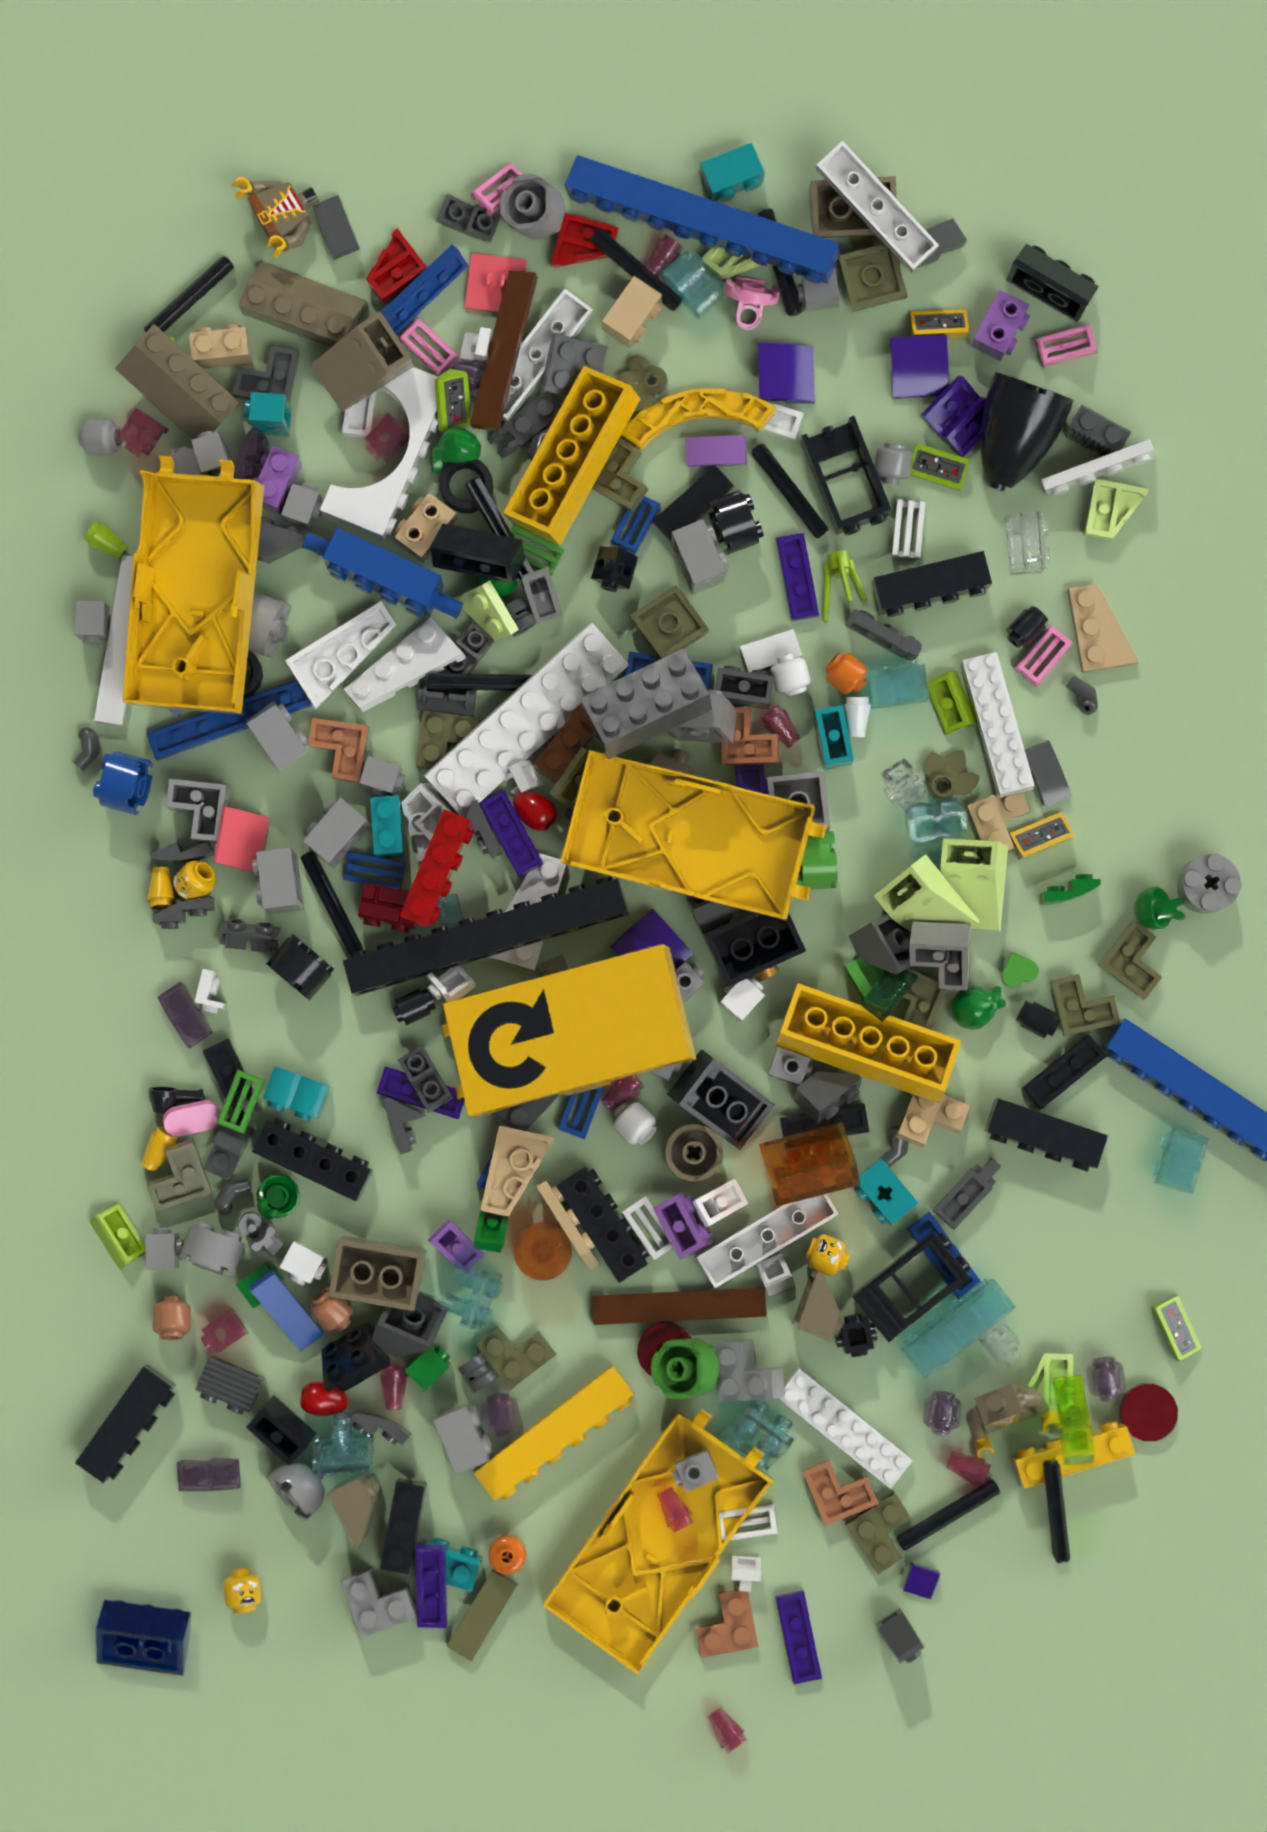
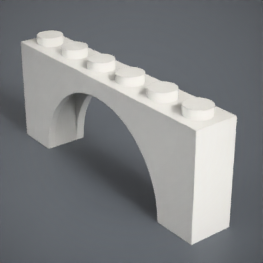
(375, 506)

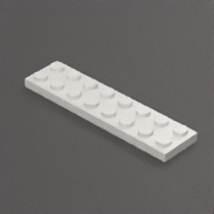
(525, 719)

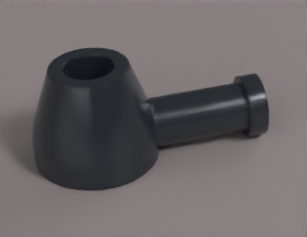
(165, 1097)

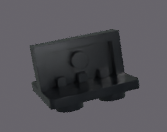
(352, 1359)

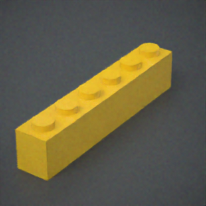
(553, 1433)

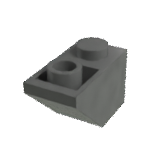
(277, 541)
(825, 1092)
(900, 1636)

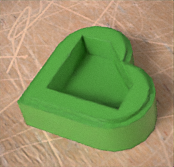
(1019, 970)

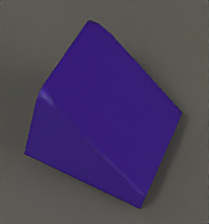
(921, 1580)

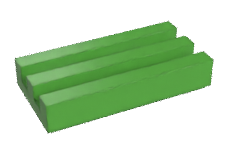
(543, 543)
(252, 1103)

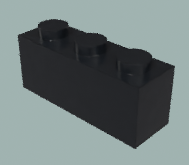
(477, 553)
(403, 1526)

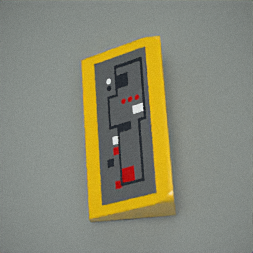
(940, 322)
(1041, 835)

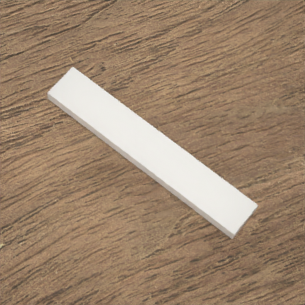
(109, 703)

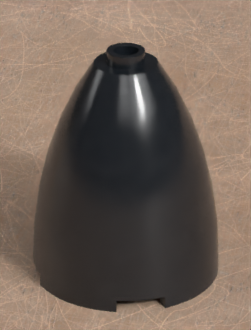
(1018, 428)

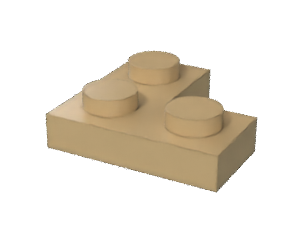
(992, 812)
(924, 1113)

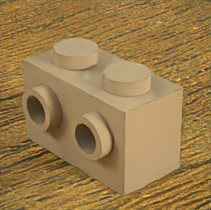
(632, 312)
(221, 347)
(423, 525)

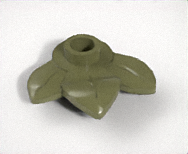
(638, 377)
(950, 772)

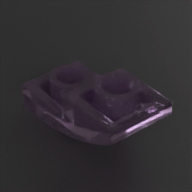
(251, 453)
(185, 1015)
(208, 1475)

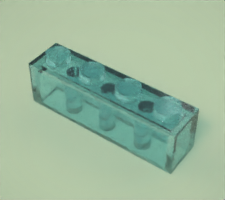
(958, 1327)

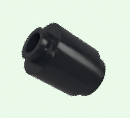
(1026, 627)
(413, 1006)
(1038, 1019)

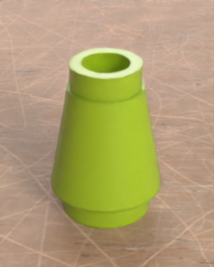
(105, 540)

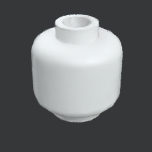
(790, 675)
(634, 1123)

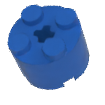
(123, 782)

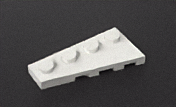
(1105, 465)
(336, 655)
(413, 658)
(536, 884)

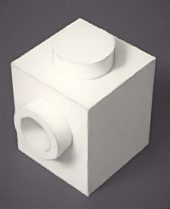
(742, 997)
(303, 1264)

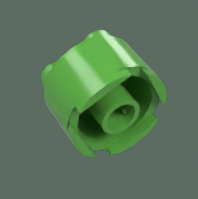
(819, 863)
(685, 1368)

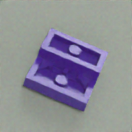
(919, 366)
(786, 373)
(957, 416)
(651, 932)

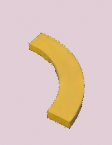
(696, 405)

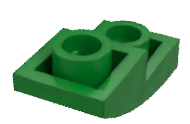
(1076, 887)

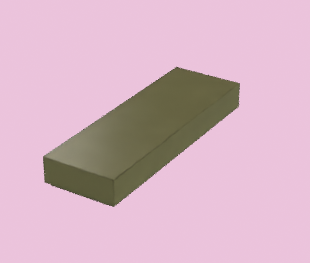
(482, 1615)

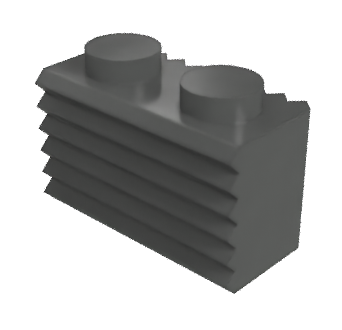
(1097, 432)
(229, 1384)

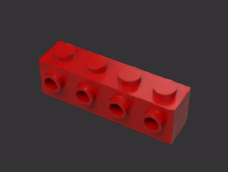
(436, 869)

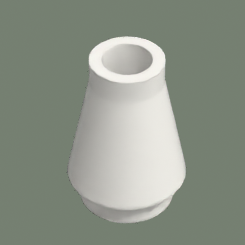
(857, 715)

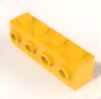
(1109, 1442)

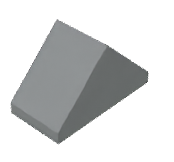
(541, 595)

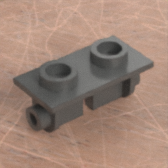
(446, 701)
(237, 932)

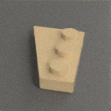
(1097, 632)
(512, 1167)
(568, 1222)

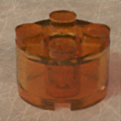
(531, 1262)

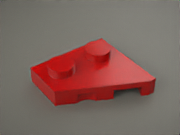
(574, 241)
(395, 268)

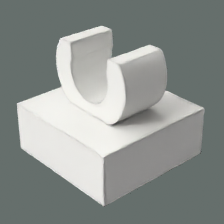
(524, 776)
(746, 1570)

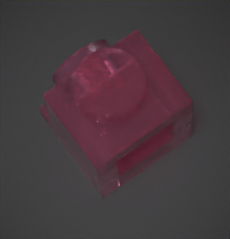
(141, 433)
(386, 450)
(234, 1331)

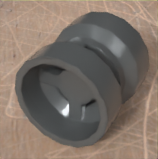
(520, 615)
(477, 1372)

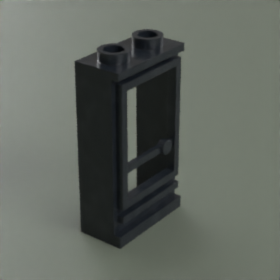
(833, 443)
(881, 1308)

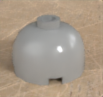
(299, 1488)

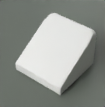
(775, 1274)

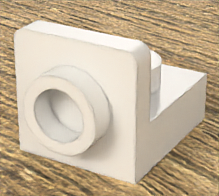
(476, 345)
(207, 987)

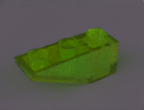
(1073, 1420)

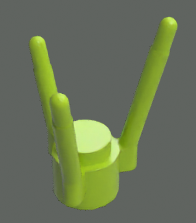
(841, 567)

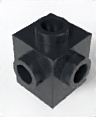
(614, 568)
(859, 1346)

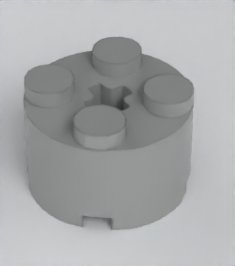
(532, 207)
(267, 624)
(1224, 887)
(211, 1249)

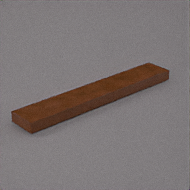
(504, 350)
(679, 1306)

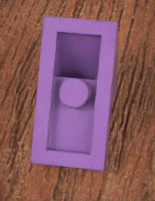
(455, 1245)

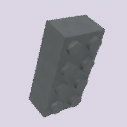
(646, 703)

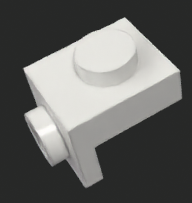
(451, 984)

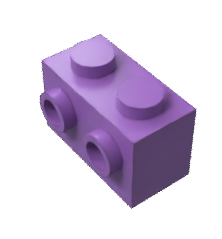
(1000, 326)
(277, 476)
(683, 1224)

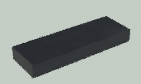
(693, 502)
(1064, 1072)
(853, 1119)

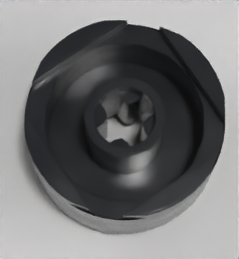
(734, 521)
(300, 967)

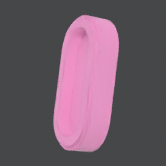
(191, 1118)

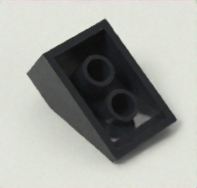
(720, 1099)

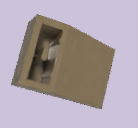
(362, 362)

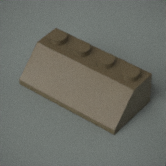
(300, 305)
(176, 384)

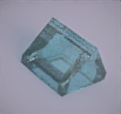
(450, 911)

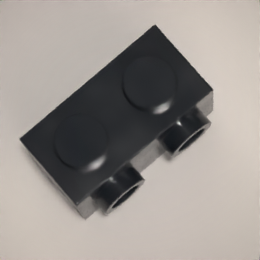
(281, 1430)

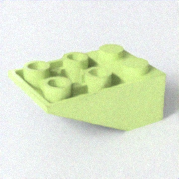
(978, 876)
(924, 896)

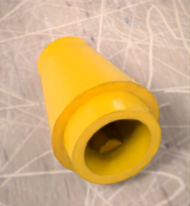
(160, 890)
(155, 1149)

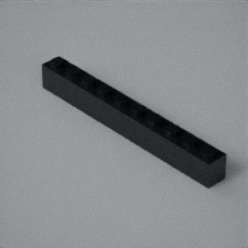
(486, 937)

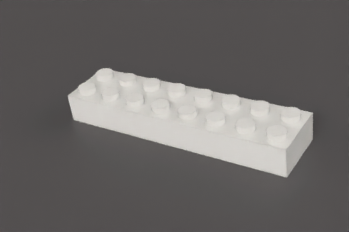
(876, 206)
(563, 318)
(997, 724)
(765, 1237)
(845, 1428)

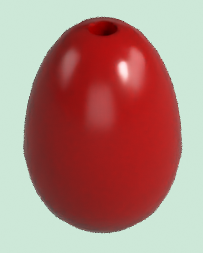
(534, 810)
(320, 1402)

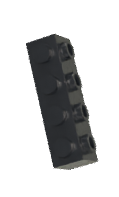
(931, 583)
(1045, 1133)
(313, 1160)
(602, 1224)
(125, 1424)

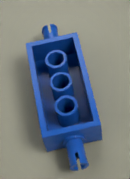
(384, 573)

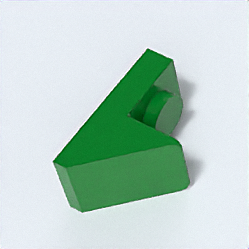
(490, 1232)

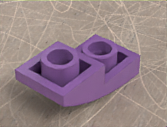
(716, 450)

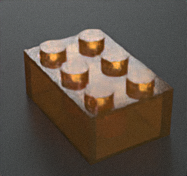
(809, 1164)

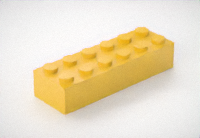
(572, 455)
(860, 1043)

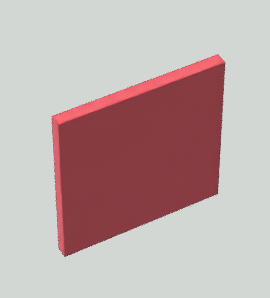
(488, 280)
(240, 838)

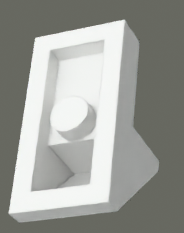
(720, 1202)

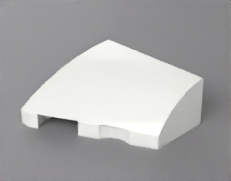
(423, 810)

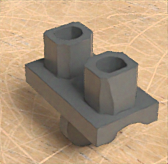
(259, 1233)

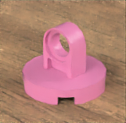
(751, 295)

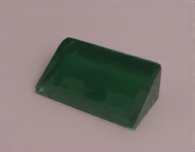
(888, 993)

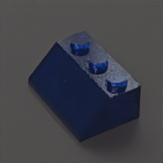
(143, 1637)

